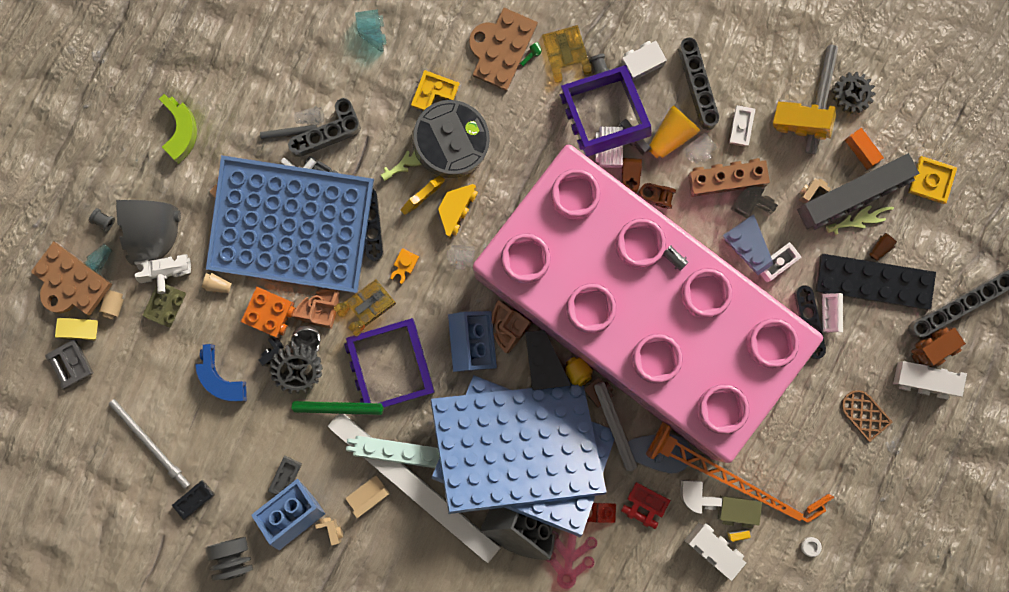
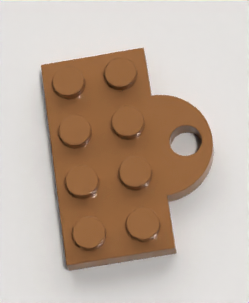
(502, 47)
(68, 281)

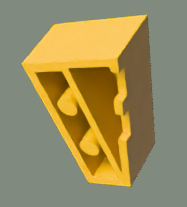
(804, 119)

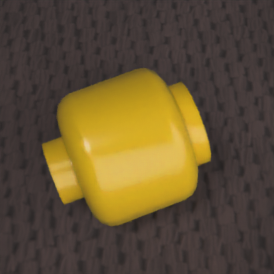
(578, 371)

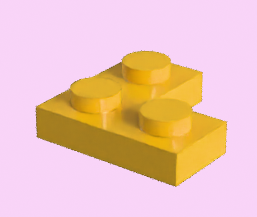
(431, 86)

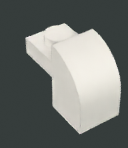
(692, 496)

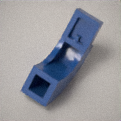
(213, 382)

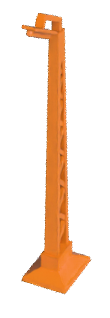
(664, 444)

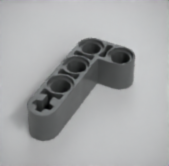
(323, 131)

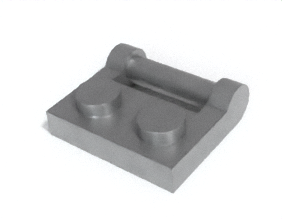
(74, 362)

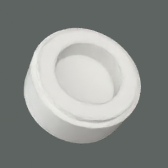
(811, 547)

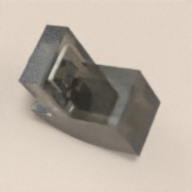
(751, 197)

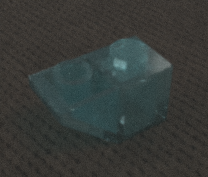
(369, 28)

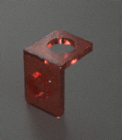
(603, 513)

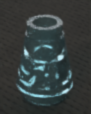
(98, 258)

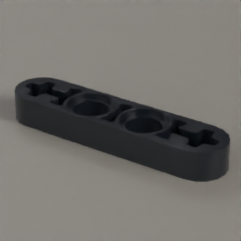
(376, 224)
(814, 320)

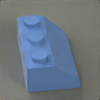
(472, 341)
(287, 514)

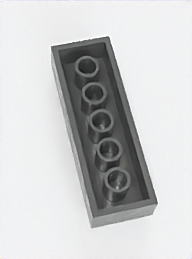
(858, 191)

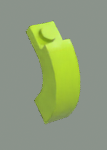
(186, 130)

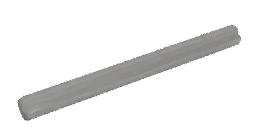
(823, 91)

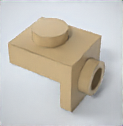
(809, 190)
(334, 531)

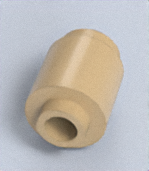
(111, 304)

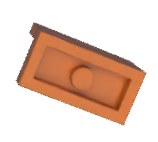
(864, 148)

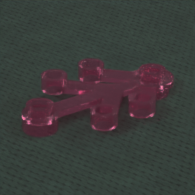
(570, 555)

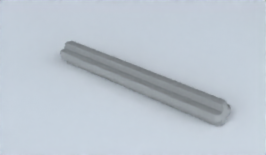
(615, 426)

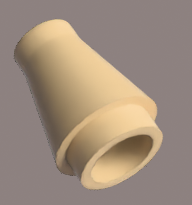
(216, 284)

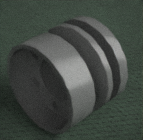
(229, 559)

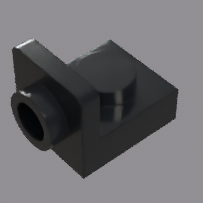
(268, 354)

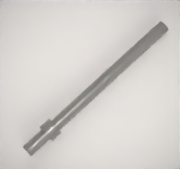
(173, 471)

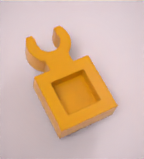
(405, 262)

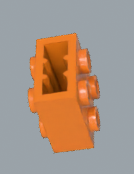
(268, 312)

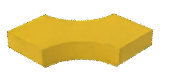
(422, 195)

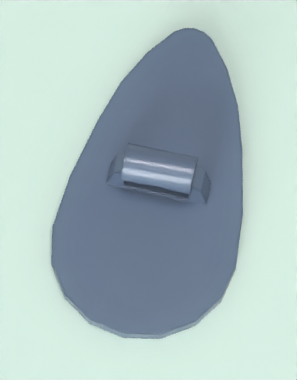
(661, 462)

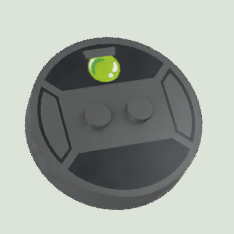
(450, 138)

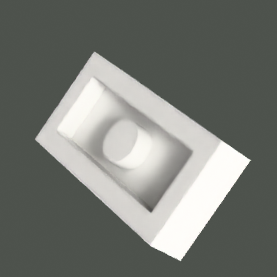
(742, 126)

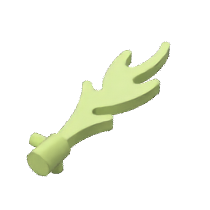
(409, 161)
(861, 216)

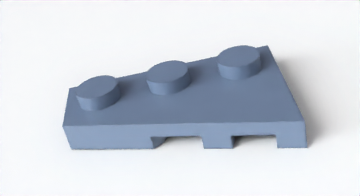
(750, 245)

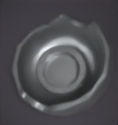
(307, 336)

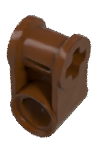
(631, 172)
(658, 196)

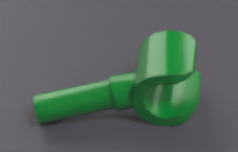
(535, 51)

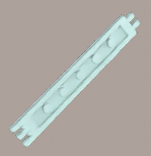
(393, 451)

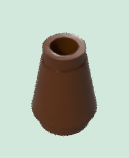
(882, 246)

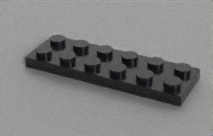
(876, 281)

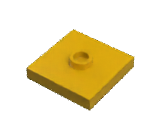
(933, 181)

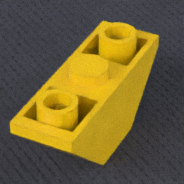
(455, 207)

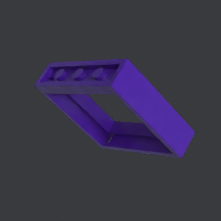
(611, 140)
(356, 367)

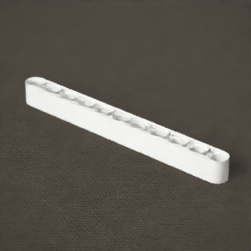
(421, 494)

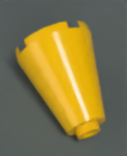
(672, 133)

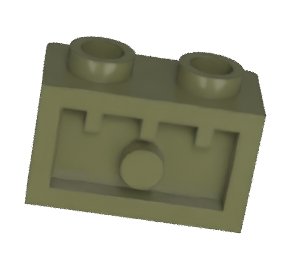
(164, 307)

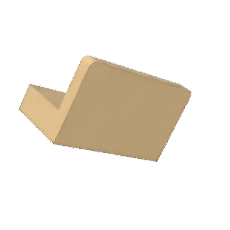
(367, 496)

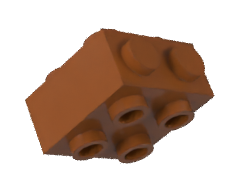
(935, 349)

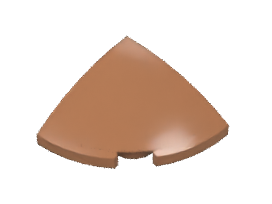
(319, 308)
(509, 326)

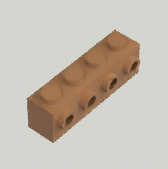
(728, 178)

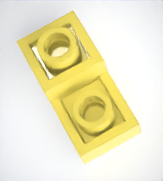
(76, 329)

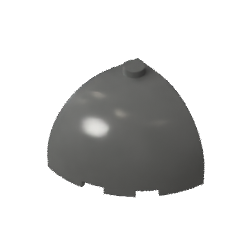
(147, 228)
(519, 533)

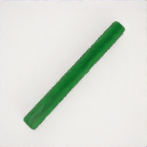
(337, 407)

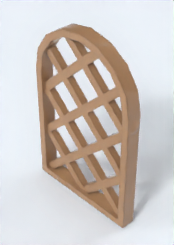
(880, 411)

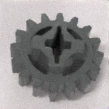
(852, 85)

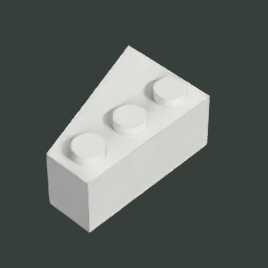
(929, 380)
(715, 550)

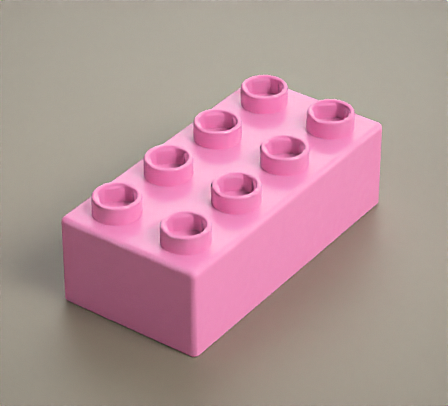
(684, 344)

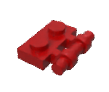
(648, 500)

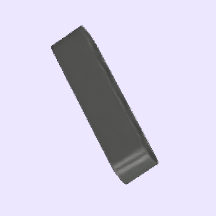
(701, 75)

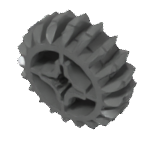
(294, 378)

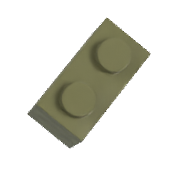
(740, 511)

